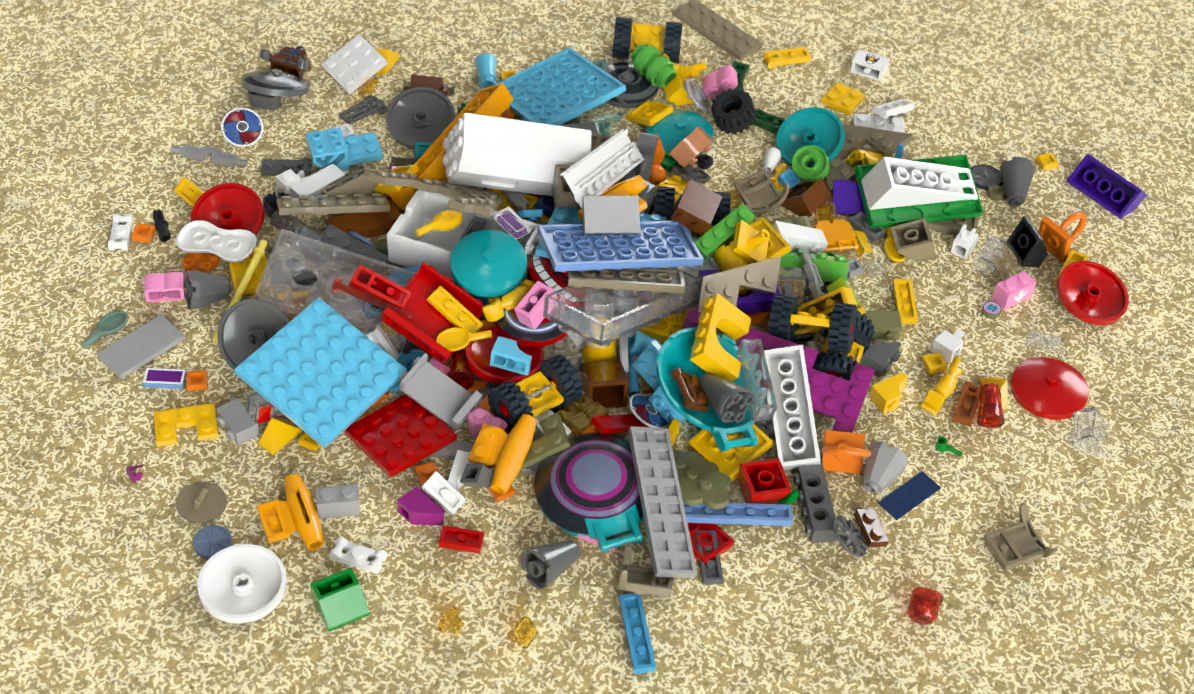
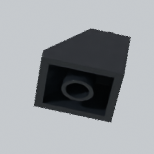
(1027, 244)

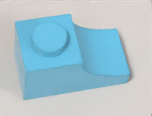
(509, 357)

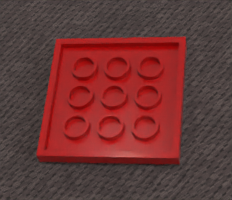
(400, 435)

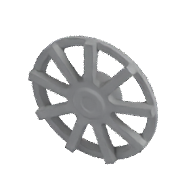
(697, 95)

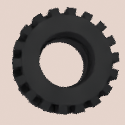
(732, 100)

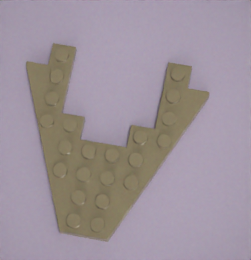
(466, 197)

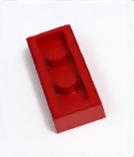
(616, 423)

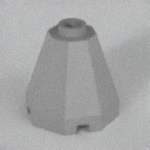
(883, 466)

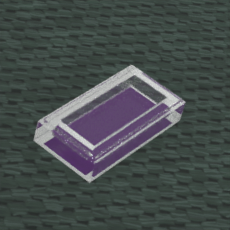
(512, 223)

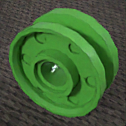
(810, 154)

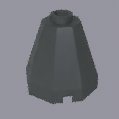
(204, 289)

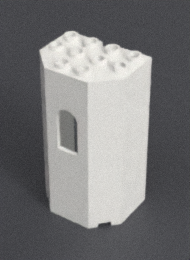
(510, 153)
(436, 246)

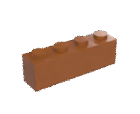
(368, 223)

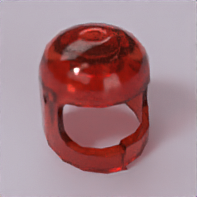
(924, 605)

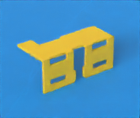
(862, 237)

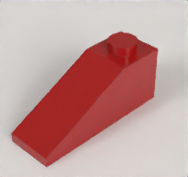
(379, 287)

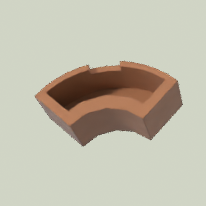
(692, 147)

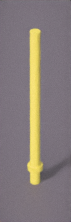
(258, 253)

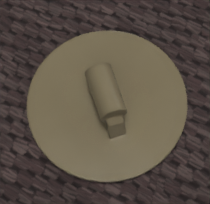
(201, 502)

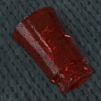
(460, 371)
(990, 407)

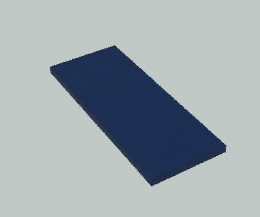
(909, 495)

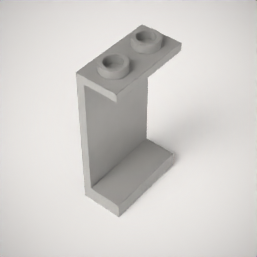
(438, 393)

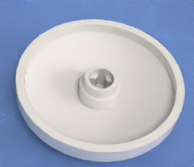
(242, 583)

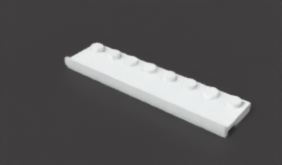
(603, 166)

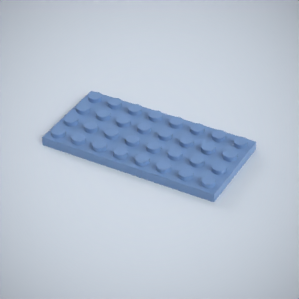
(655, 247)

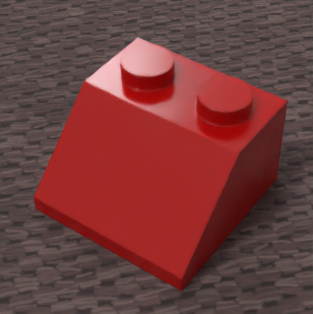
(763, 481)

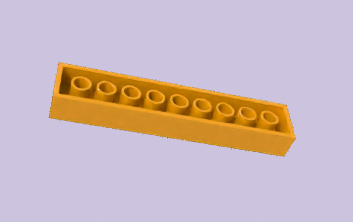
(488, 102)

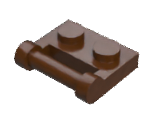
(690, 390)

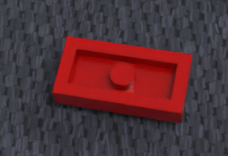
(461, 539)

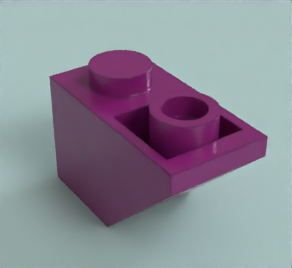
(420, 509)

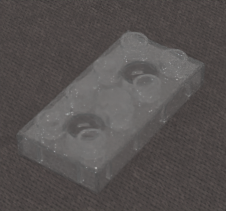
(299, 253)
(611, 314)

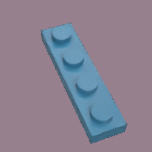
(637, 633)

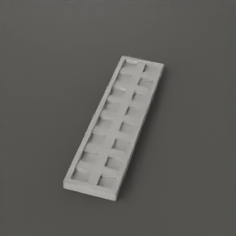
(662, 503)

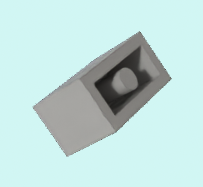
(236, 422)
(338, 501)

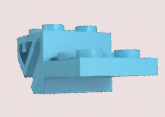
(331, 147)
(647, 369)

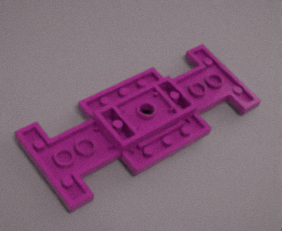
(828, 393)

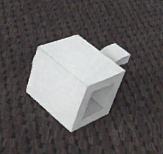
(288, 179)
(964, 242)
(948, 344)

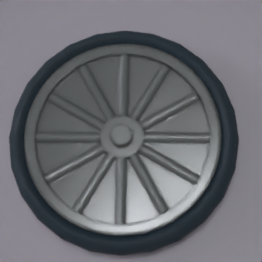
(986, 176)

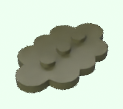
(701, 481)

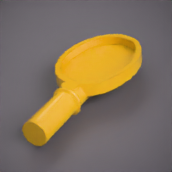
(442, 221)
(890, 247)
(458, 338)

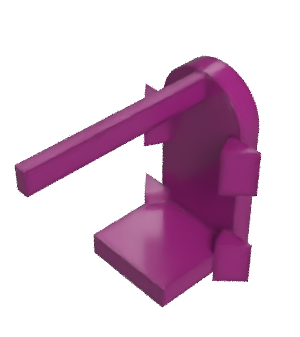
(133, 475)

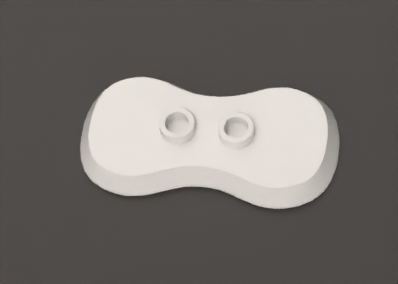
(207, 238)

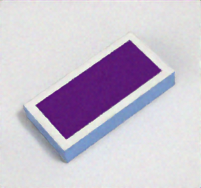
(164, 378)

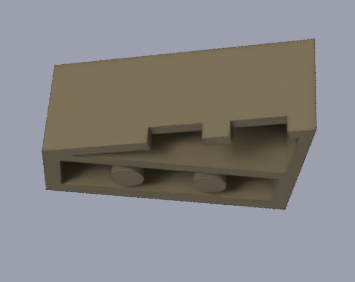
(352, 184)

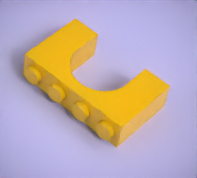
(707, 351)

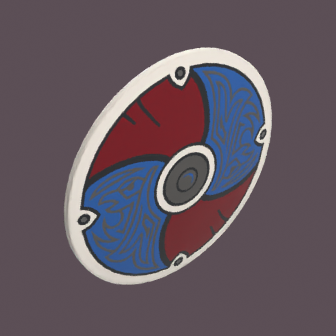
(242, 127)
(646, 411)

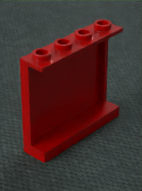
(426, 320)

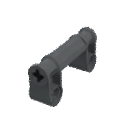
(647, 145)

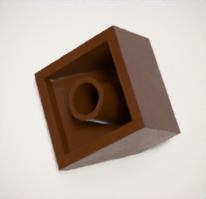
(807, 198)

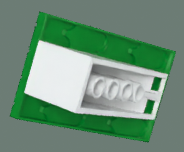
(917, 189)

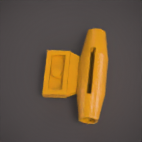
(628, 187)
(503, 451)
(294, 514)

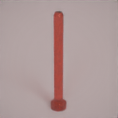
(338, 285)

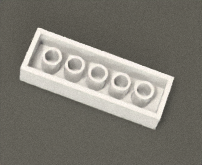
(794, 416)

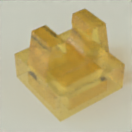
(451, 622)
(524, 632)

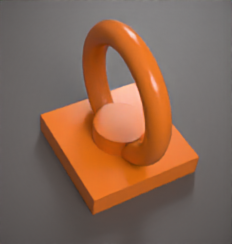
(1057, 239)
(843, 452)

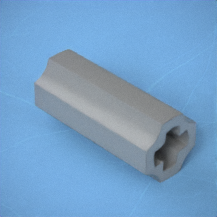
(377, 335)

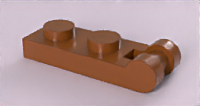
(967, 404)

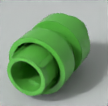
(653, 65)

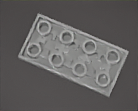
(141, 346)

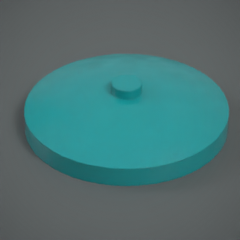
(678, 126)
(810, 127)
(488, 263)

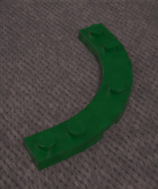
(763, 119)

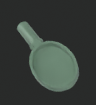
(107, 325)

